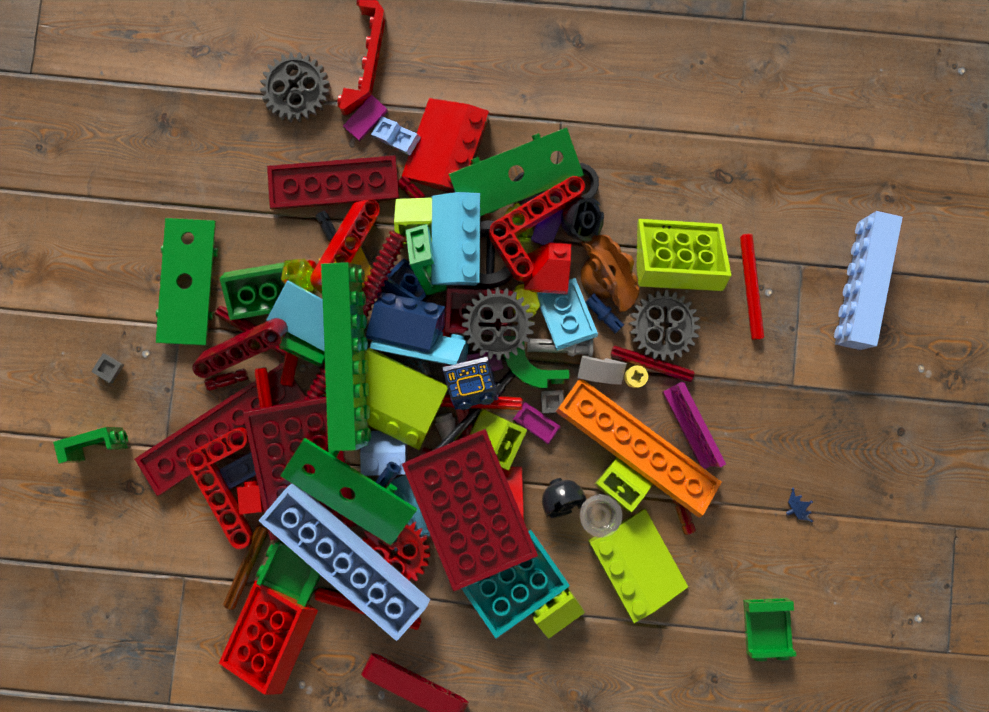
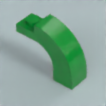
(529, 374)

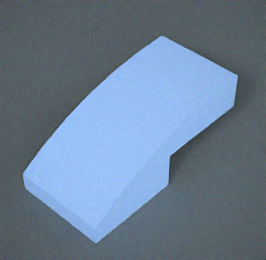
(395, 135)

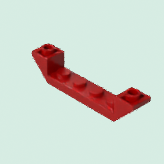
(351, 98)

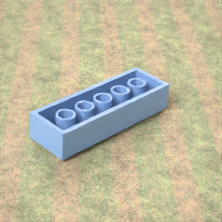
(868, 281)

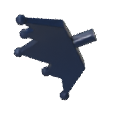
(799, 507)

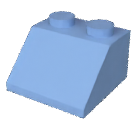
(380, 452)

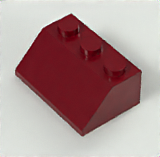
(456, 305)

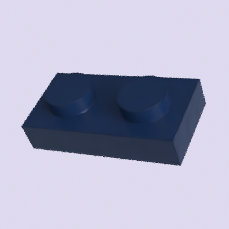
(238, 471)

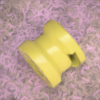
(632, 378)

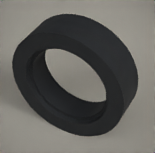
(501, 277)

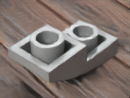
(601, 371)

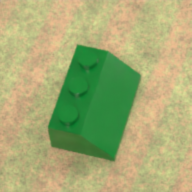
(252, 290)

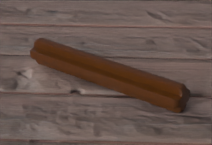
(245, 567)

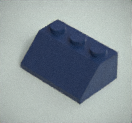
(406, 322)

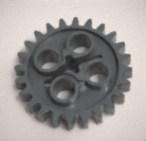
(280, 76)
(684, 327)
(498, 344)

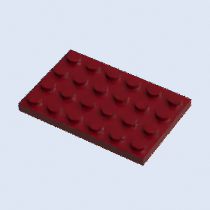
(275, 437)
(469, 510)

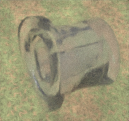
(600, 515)

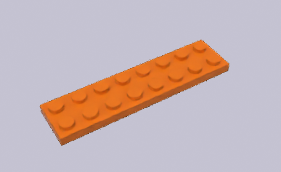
(639, 447)

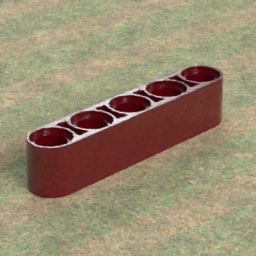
(240, 348)
(411, 686)

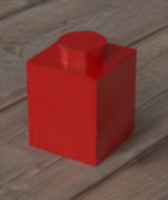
(249, 498)

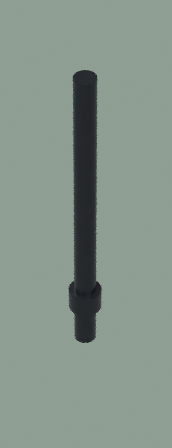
(463, 425)

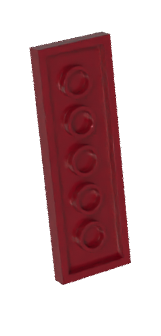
(332, 182)

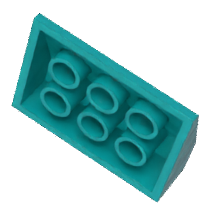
(517, 591)

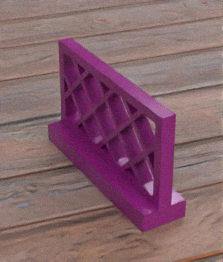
(693, 426)

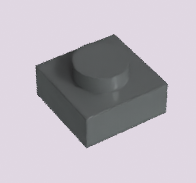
(107, 368)
(551, 400)

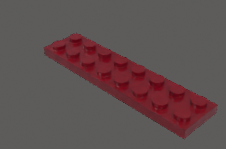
(166, 461)

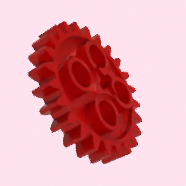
(408, 535)

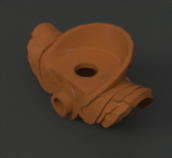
(598, 278)

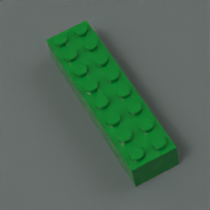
(345, 356)

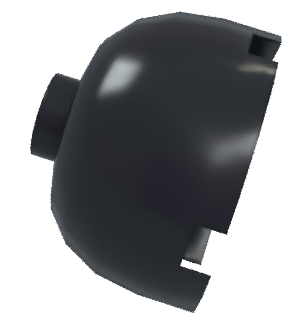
(582, 219)
(562, 497)

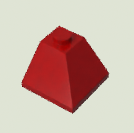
(550, 269)

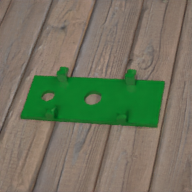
(540, 173)
(185, 313)
(372, 508)

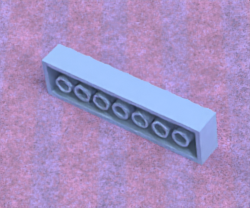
(345, 561)

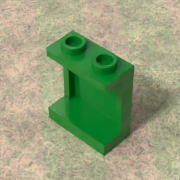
(422, 258)
(302, 349)
(71, 448)
(288, 573)
(768, 628)

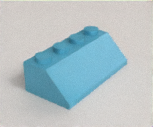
(456, 239)
(445, 351)

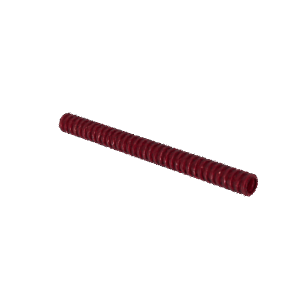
(371, 289)

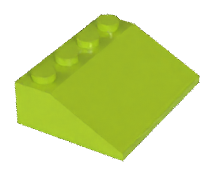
(683, 256)
(401, 399)
(639, 566)

